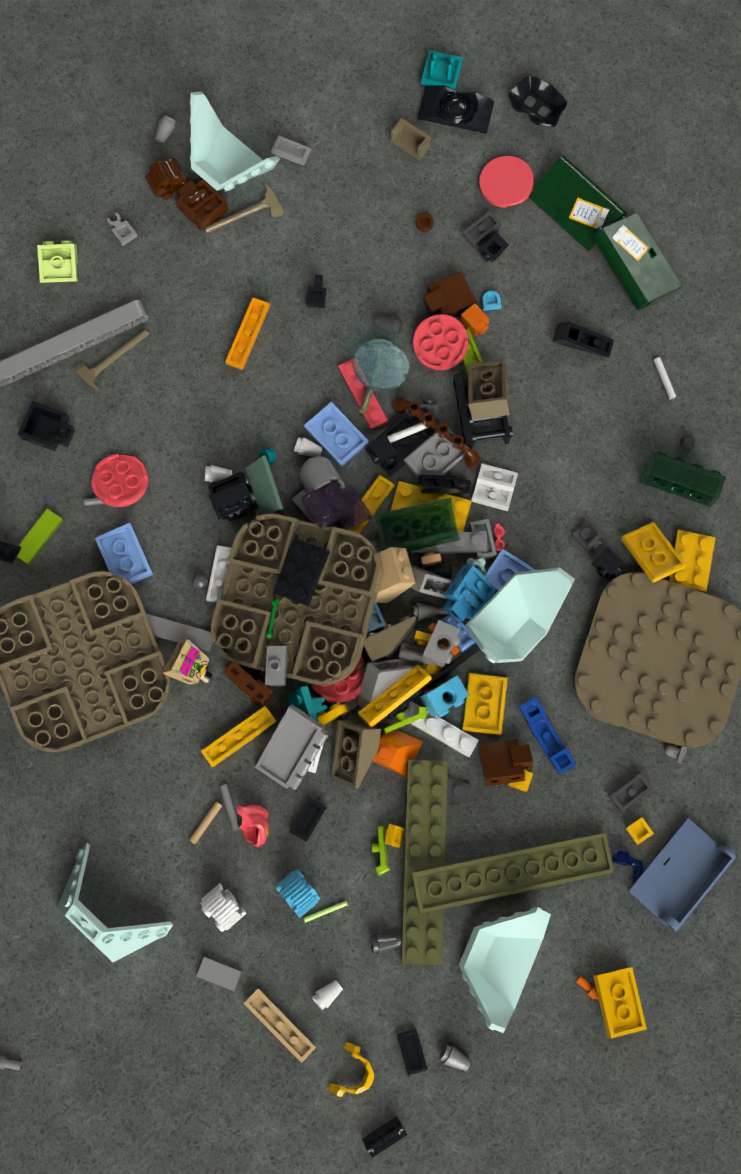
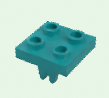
(441, 70)
(303, 701)

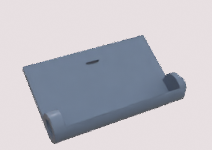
(685, 879)

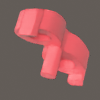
(499, 533)

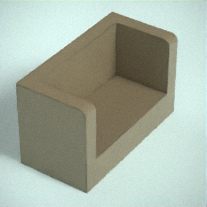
(410, 139)

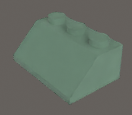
(263, 488)

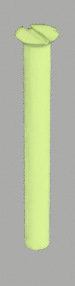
(325, 911)

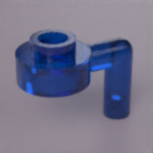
(623, 858)

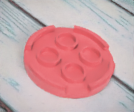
(506, 181)
(440, 342)
(119, 480)
(344, 690)

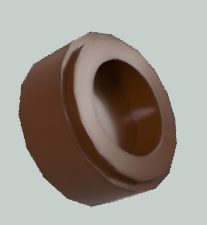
(424, 222)

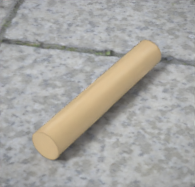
(205, 822)

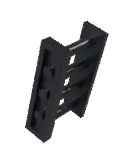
(466, 419)

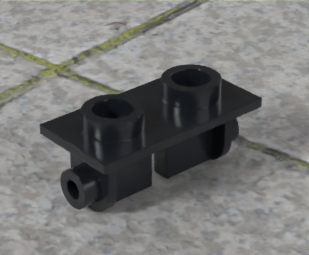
(8, 552)
(384, 1137)

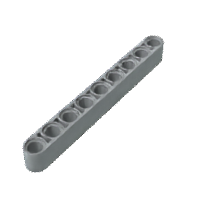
(72, 341)

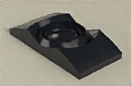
(456, 109)

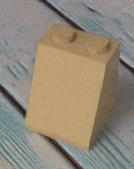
(396, 574)

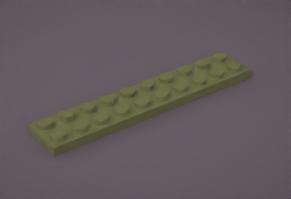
(424, 850)
(512, 872)

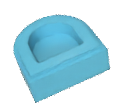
(491, 301)

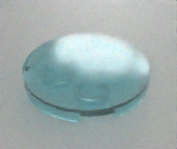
(380, 365)

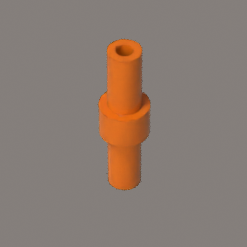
(591, 989)

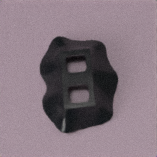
(545, 95)

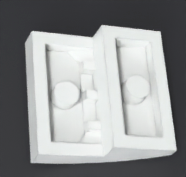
(494, 487)

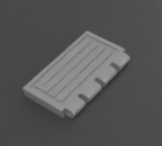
(292, 748)

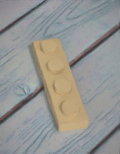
(279, 1025)

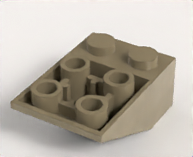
(385, 643)

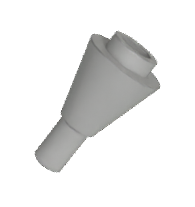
(425, 611)

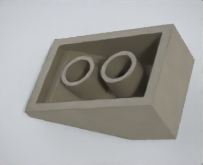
(488, 389)
(354, 751)

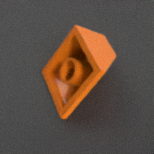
(396, 750)

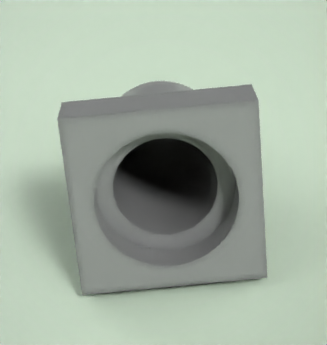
(676, 752)

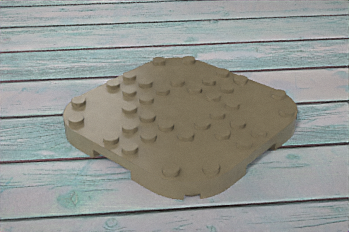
(320, 639)
(661, 660)
(79, 662)

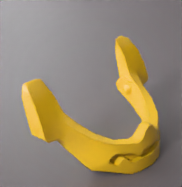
(368, 1078)

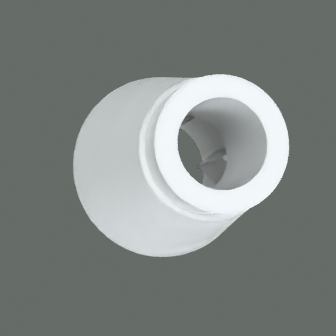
(307, 447)
(214, 473)
(327, 994)

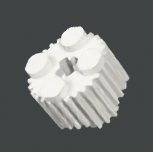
(222, 907)

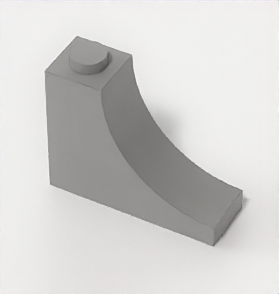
(430, 582)
(381, 676)

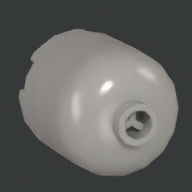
(318, 473)

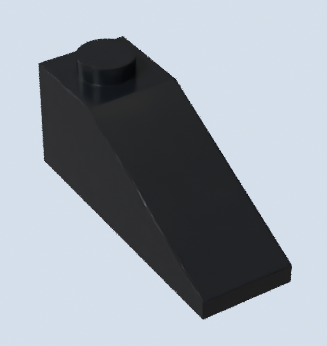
(583, 339)

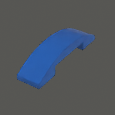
(546, 736)

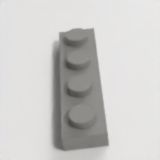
(468, 543)

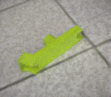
(402, 720)
(382, 848)

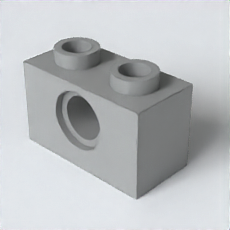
(442, 632)

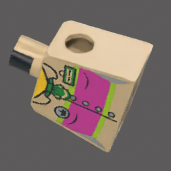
(188, 664)

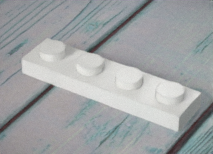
(443, 731)

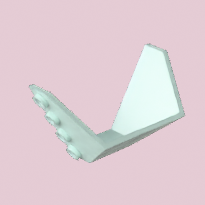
(217, 153)
(519, 614)
(110, 941)
(500, 962)

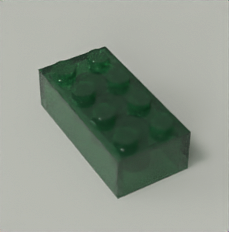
(682, 479)
(418, 526)

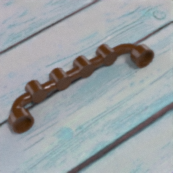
(401, 404)

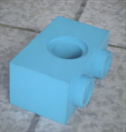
(434, 698)

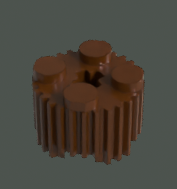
(165, 178)

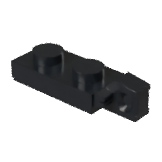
(443, 484)

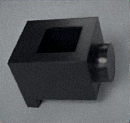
(497, 243)

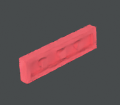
(374, 416)

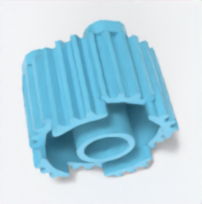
(297, 893)

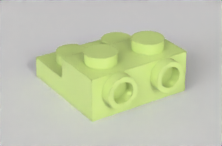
(57, 262)

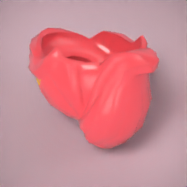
(254, 823)

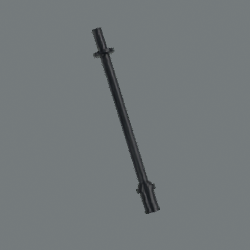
(436, 677)

